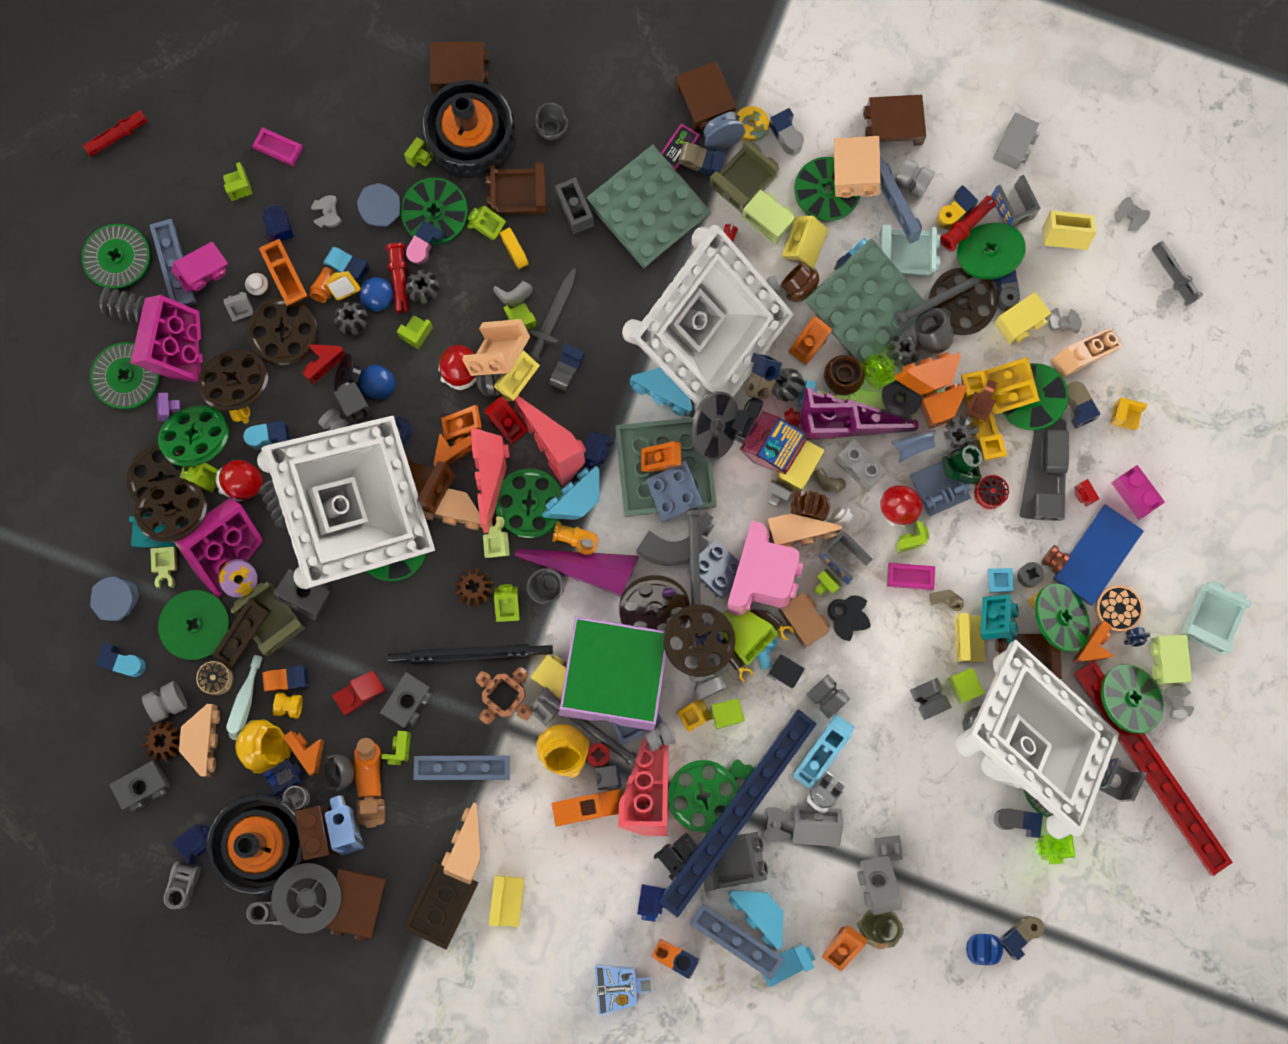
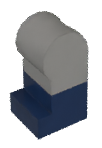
(785, 132)

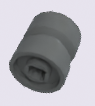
(828, 696)
(930, 698)

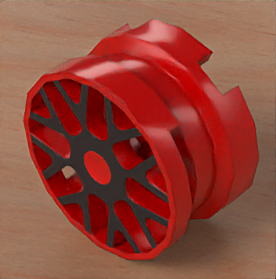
(991, 492)

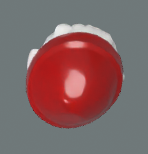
(453, 368)
(239, 480)
(900, 505)

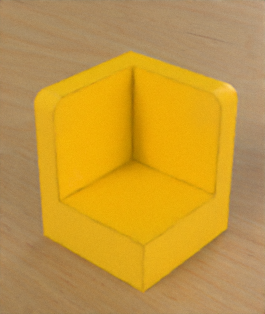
(1127, 413)

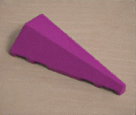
(832, 418)
(599, 570)

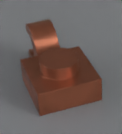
(982, 404)

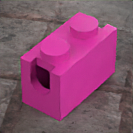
(199, 267)
(1138, 492)

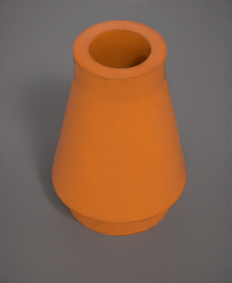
(318, 289)

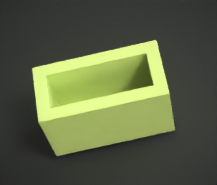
(768, 216)
(1171, 659)

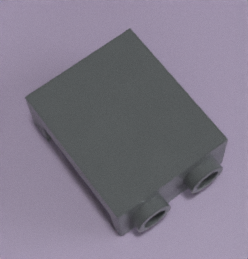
(739, 864)

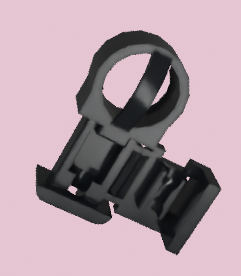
(746, 419)
(676, 855)

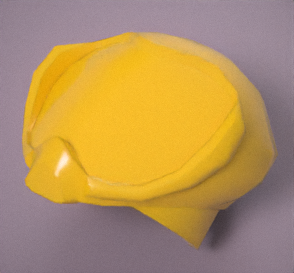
(261, 746)
(563, 749)

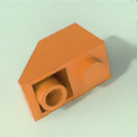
(942, 406)

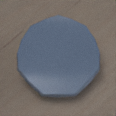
(723, 132)
(379, 205)
(914, 444)
(113, 598)

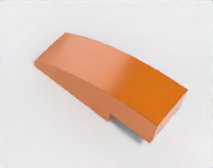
(283, 272)

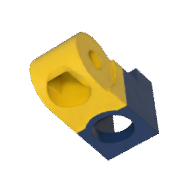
(957, 210)

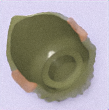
(881, 929)

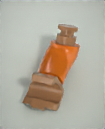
(367, 780)

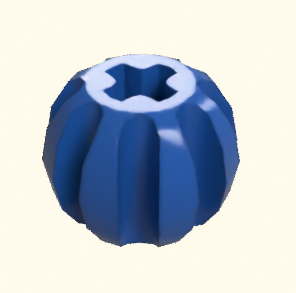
(984, 949)

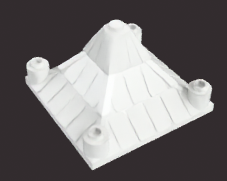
(711, 319)
(347, 500)
(1041, 740)

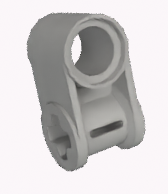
(181, 883)
(269, 917)

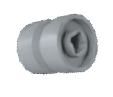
(914, 177)
(707, 685)
(161, 703)

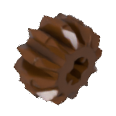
(810, 505)
(479, 581)
(154, 741)

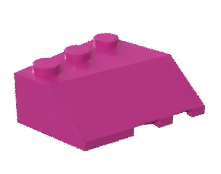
(168, 339)
(219, 539)

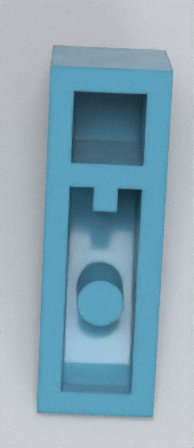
(824, 751)

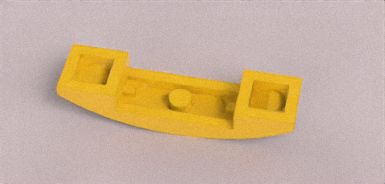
(989, 440)

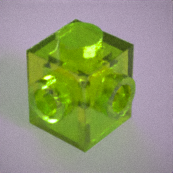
(878, 371)
(1055, 849)

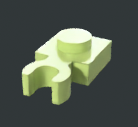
(496, 542)
(163, 562)

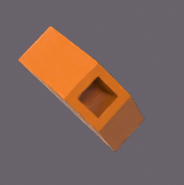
(930, 374)
(586, 807)

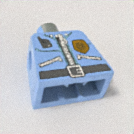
(344, 837)
(618, 987)

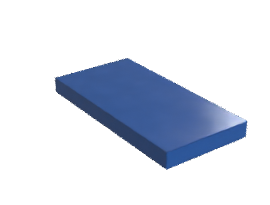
(1098, 554)

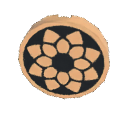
(1119, 608)

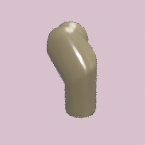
(827, 483)
(947, 597)

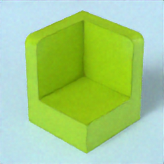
(237, 183)
(523, 313)
(415, 331)
(965, 685)
(727, 713)

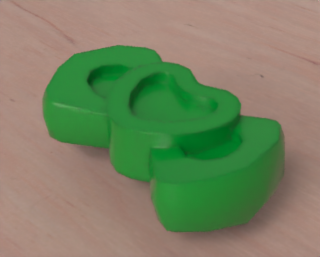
(740, 770)

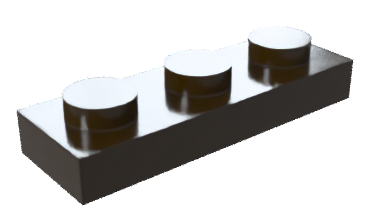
(241, 633)

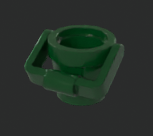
(962, 463)

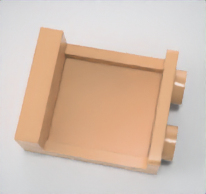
(857, 166)
(499, 349)

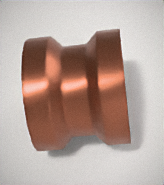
(1055, 559)

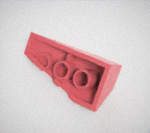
(560, 445)
(490, 459)
(645, 799)

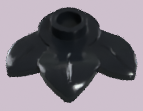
(852, 617)

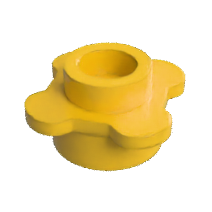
(240, 414)

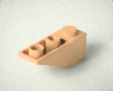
(1085, 352)
(795, 529)
(465, 855)

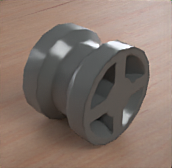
(1026, 576)

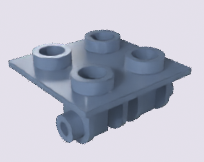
(938, 490)
(674, 492)
(717, 568)

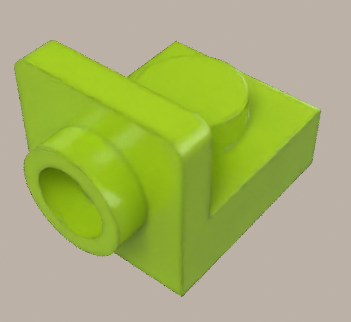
(486, 222)
(202, 475)
(910, 542)
(506, 603)
(401, 744)

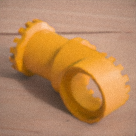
(574, 537)

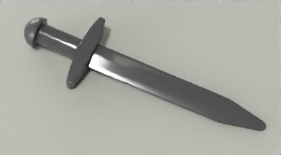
(543, 336)

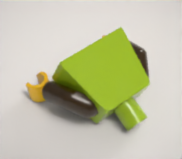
(752, 635)

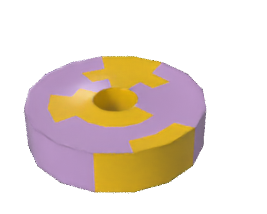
(234, 568)

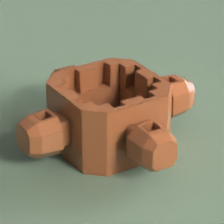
(484, 680)

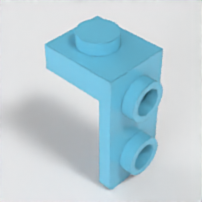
(795, 960)

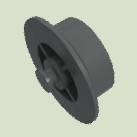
(306, 898)

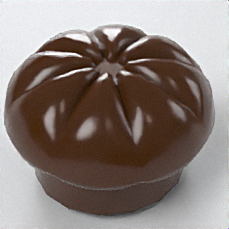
(800, 283)
(844, 374)

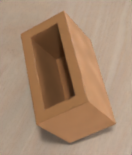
(804, 619)

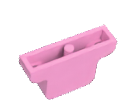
(764, 573)

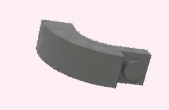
(673, 553)

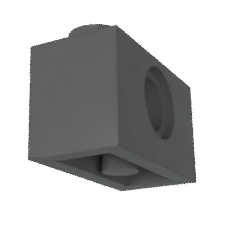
(574, 205)
(353, 403)
(309, 606)
(394, 706)
(126, 787)

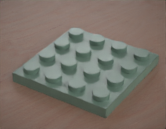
(648, 206)
(862, 301)
(633, 437)

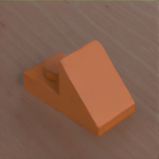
(810, 340)
(461, 423)
(451, 454)
(661, 457)
(1092, 650)
(310, 756)
(844, 947)

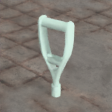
(243, 701)

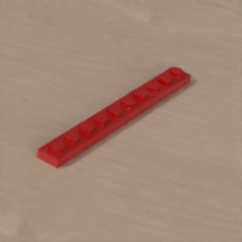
(1160, 780)

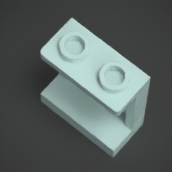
(911, 259)
(1215, 617)

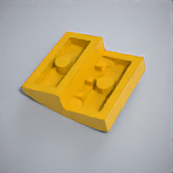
(1014, 385)

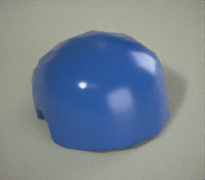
(376, 294)
(376, 382)

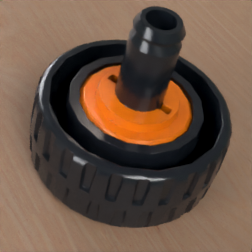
(468, 128)
(254, 843)

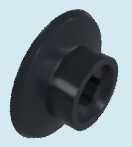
(346, 372)
(910, 403)

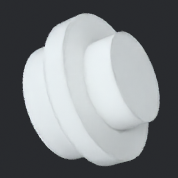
(256, 284)
(842, 516)

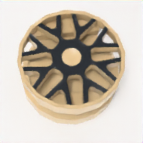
(215, 678)

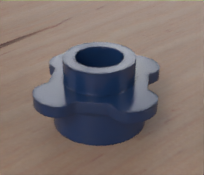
(1136, 637)

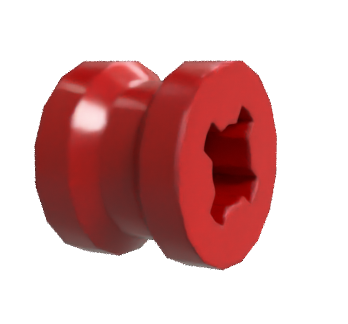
(598, 755)

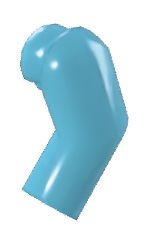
(764, 658)

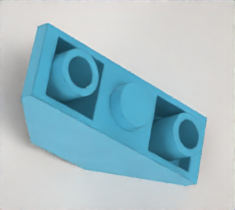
(663, 390)
(576, 497)
(761, 913)

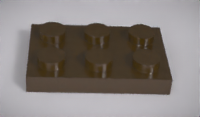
(440, 907)

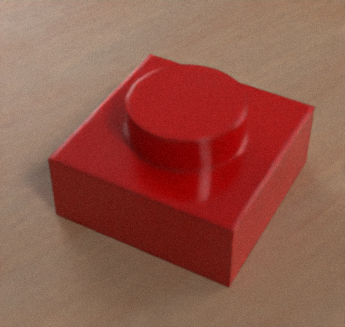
(1085, 493)

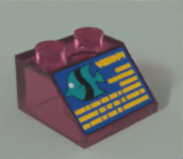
(773, 443)

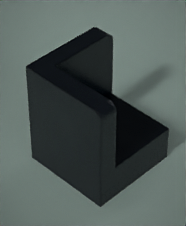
(786, 671)

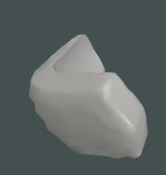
(516, 296)

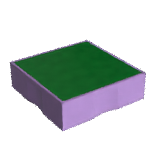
(613, 673)

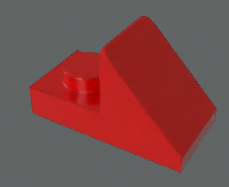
(328, 357)
(505, 420)
(359, 692)

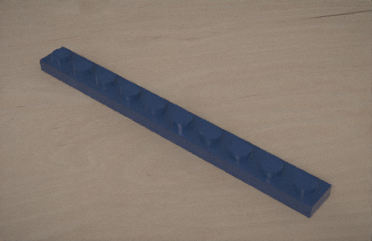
(736, 813)

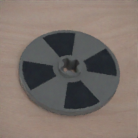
(712, 425)

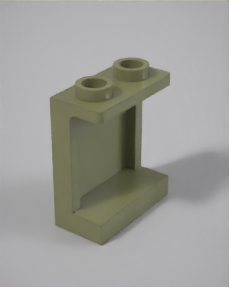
(744, 176)
(280, 624)

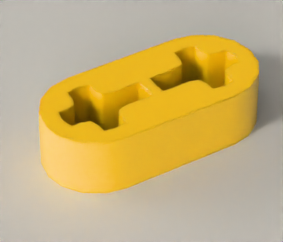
(514, 248)

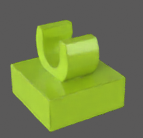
(417, 153)
(828, 581)

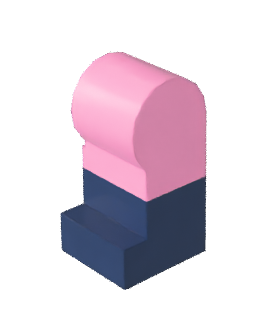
(422, 242)

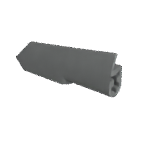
(1046, 474)

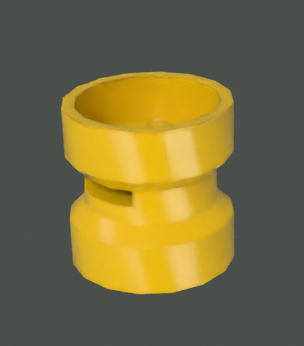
(287, 705)

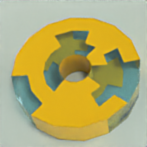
(758, 117)

